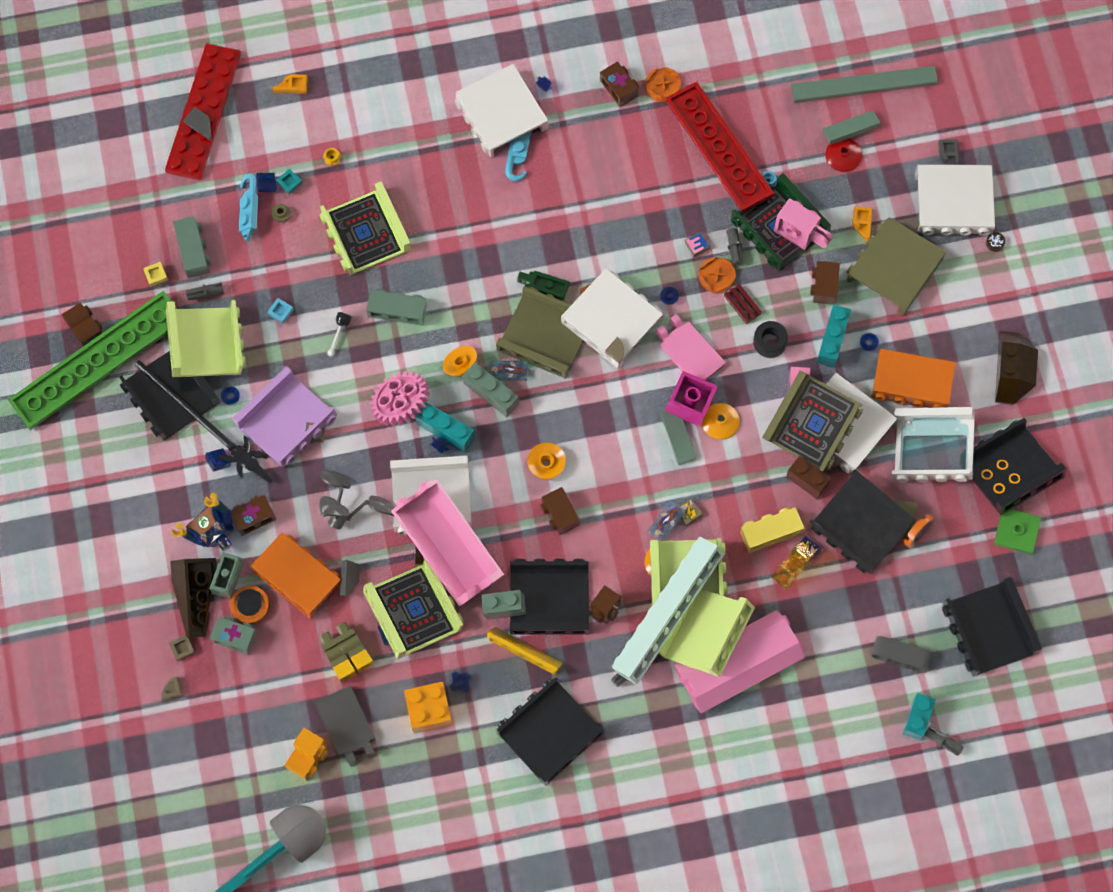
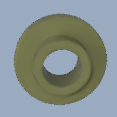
(281, 217)

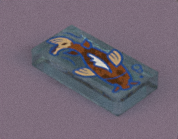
(509, 370)
(666, 521)

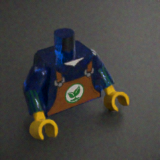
(210, 526)

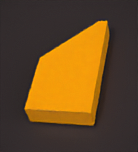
(292, 84)
(862, 221)

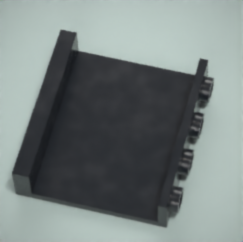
(159, 408)
(1023, 457)
(862, 522)
(554, 597)
(992, 627)
(549, 731)

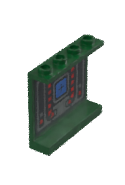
(760, 221)

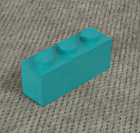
(833, 336)
(445, 427)

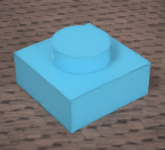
(280, 311)

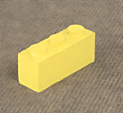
(771, 529)

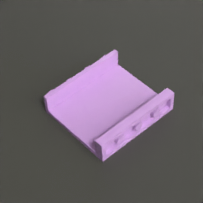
(279, 418)

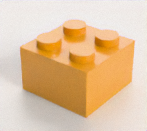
(428, 707)

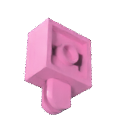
(801, 225)

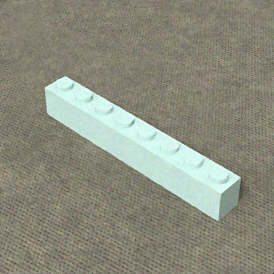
(668, 610)

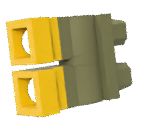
(343, 646)

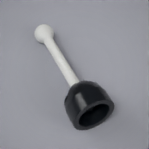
(342, 320)

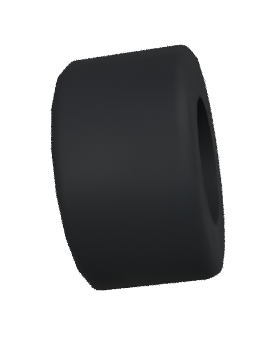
(775, 329)

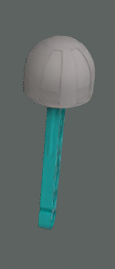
(298, 830)

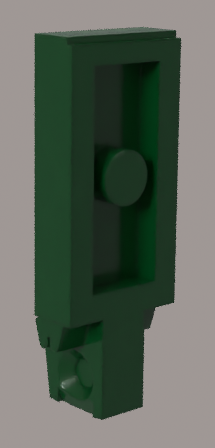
(545, 283)

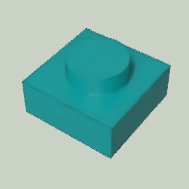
(289, 181)

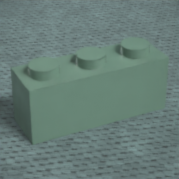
(192, 246)
(396, 307)
(490, 389)

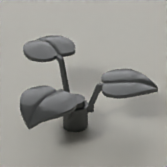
(339, 512)

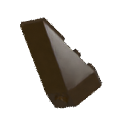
(192, 589)

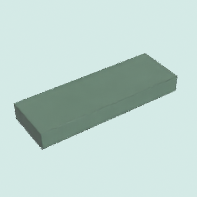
(851, 127)
(678, 438)

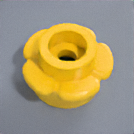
(332, 152)

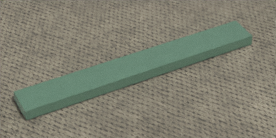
(864, 84)

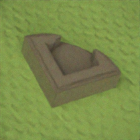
(616, 350)
(172, 689)

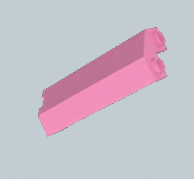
(447, 542)
(759, 653)

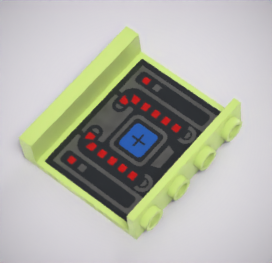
(366, 231)
(413, 610)

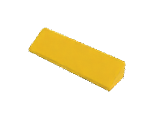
(524, 650)

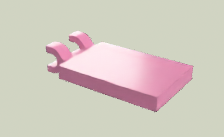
(689, 349)

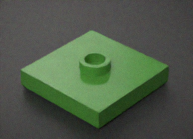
(1017, 531)

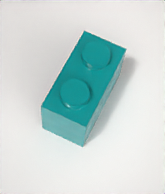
(918, 716)

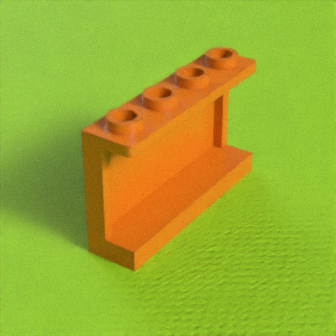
(913, 379)
(296, 574)

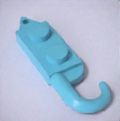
(517, 155)
(248, 208)

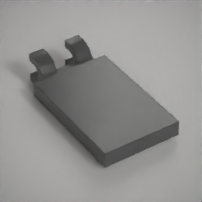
(346, 724)

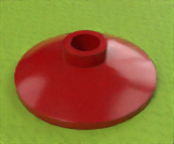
(840, 161)

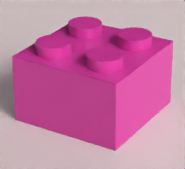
(691, 398)

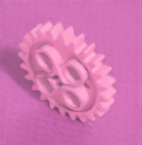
(399, 398)

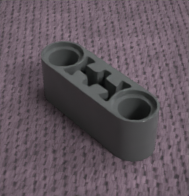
(901, 654)

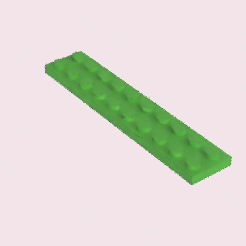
(92, 362)

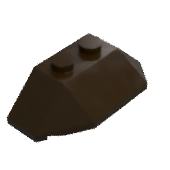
(1015, 368)

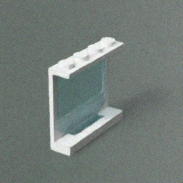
(934, 444)

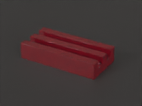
(733, 291)

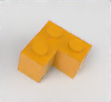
(307, 754)

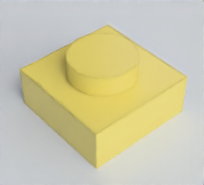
(155, 274)

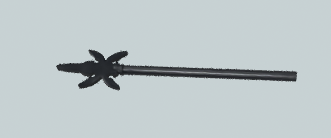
(242, 456)

